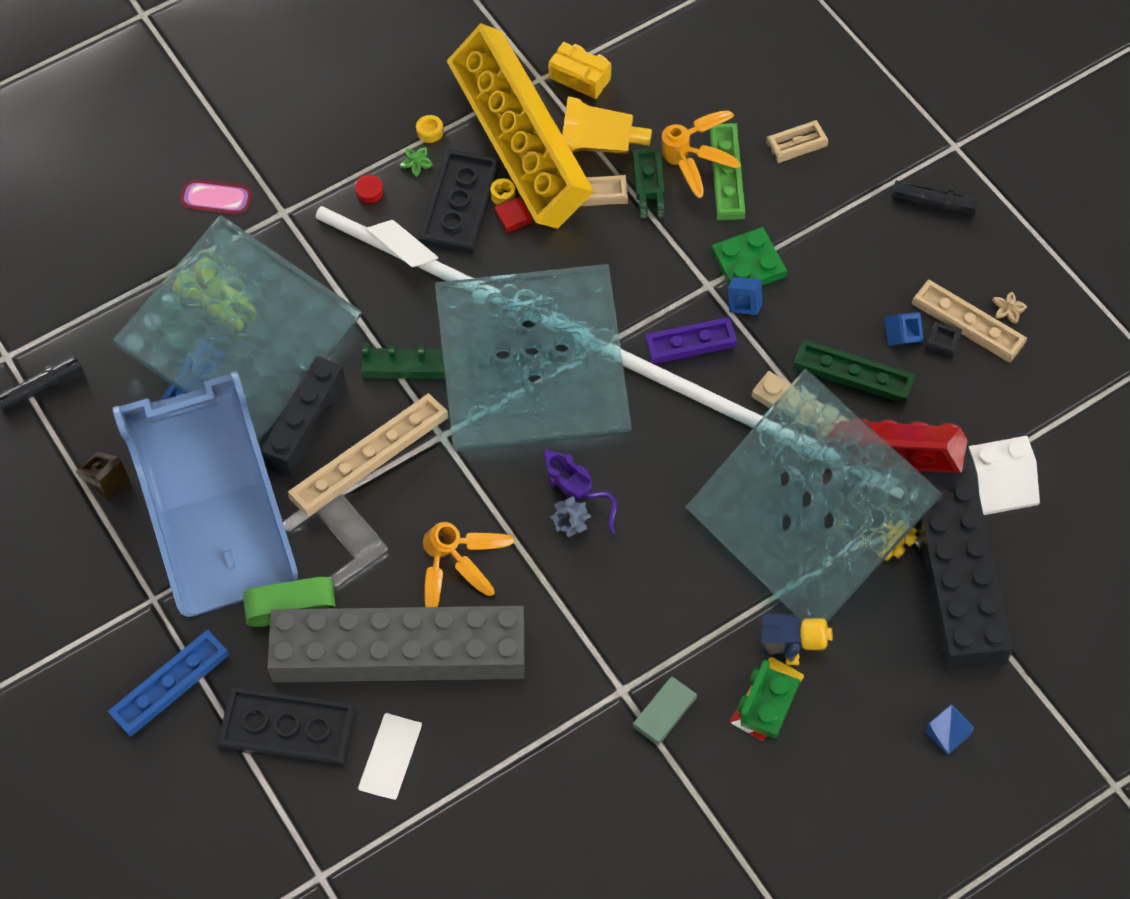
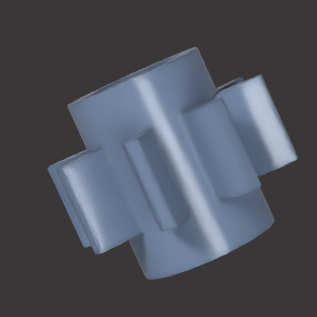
(575, 522)

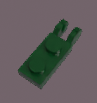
(649, 179)

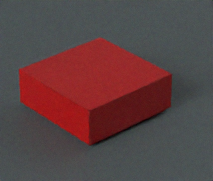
(513, 215)

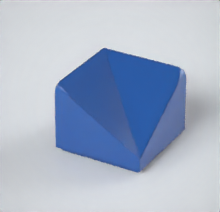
(745, 295)
(904, 328)
(949, 729)

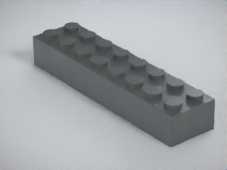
(397, 644)

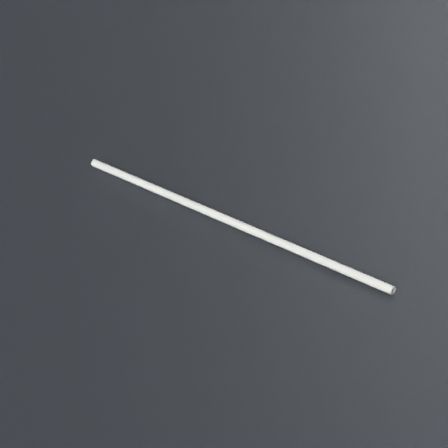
(629, 360)

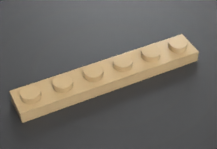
(367, 455)

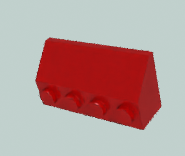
(925, 445)

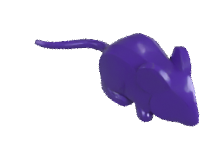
(574, 480)

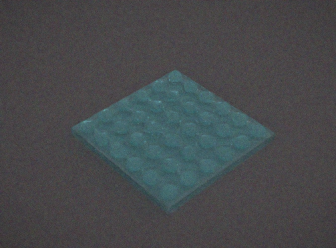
(238, 311)

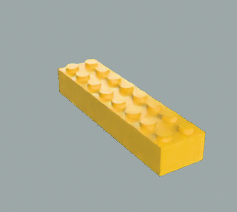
(519, 127)

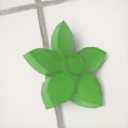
(416, 160)

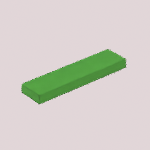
(727, 180)

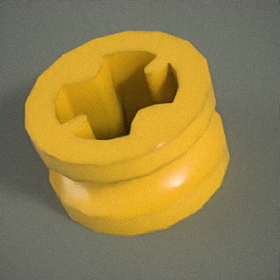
(499, 186)

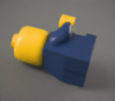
(789, 635)

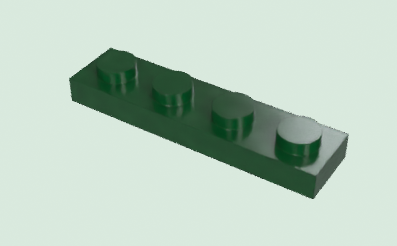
(854, 371)

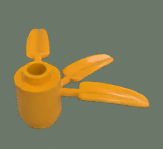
(677, 148)
(449, 541)

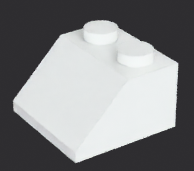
(1005, 474)

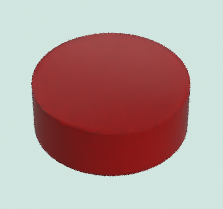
(369, 189)

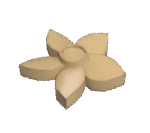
(1009, 307)

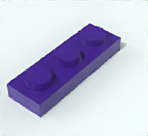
(690, 340)

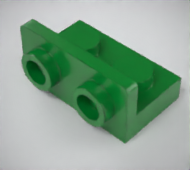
(768, 700)

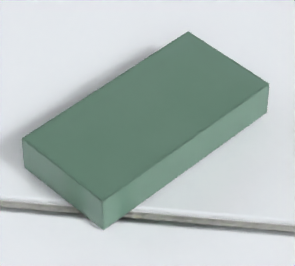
(664, 710)

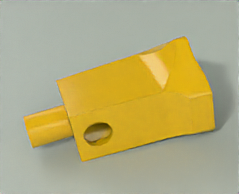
(600, 129)

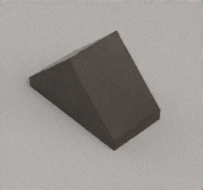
(104, 474)

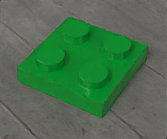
(750, 257)

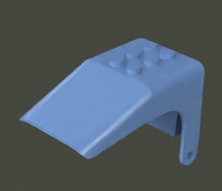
(207, 494)

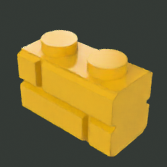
(579, 70)

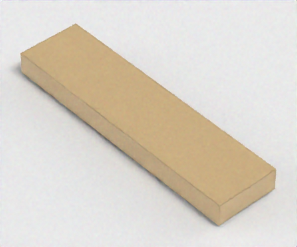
(971, 320)

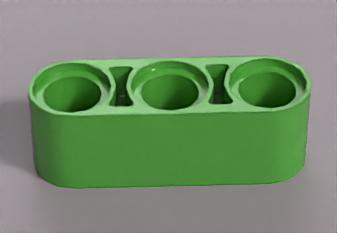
(298, 594)

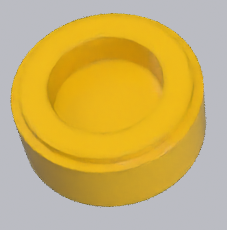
(429, 128)

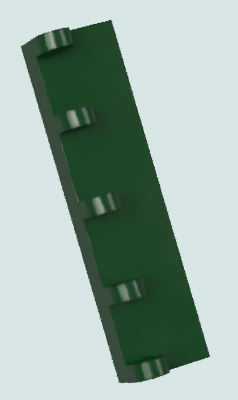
(402, 363)

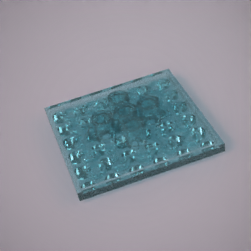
(492, 396)
(870, 495)

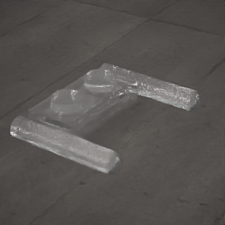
(350, 530)

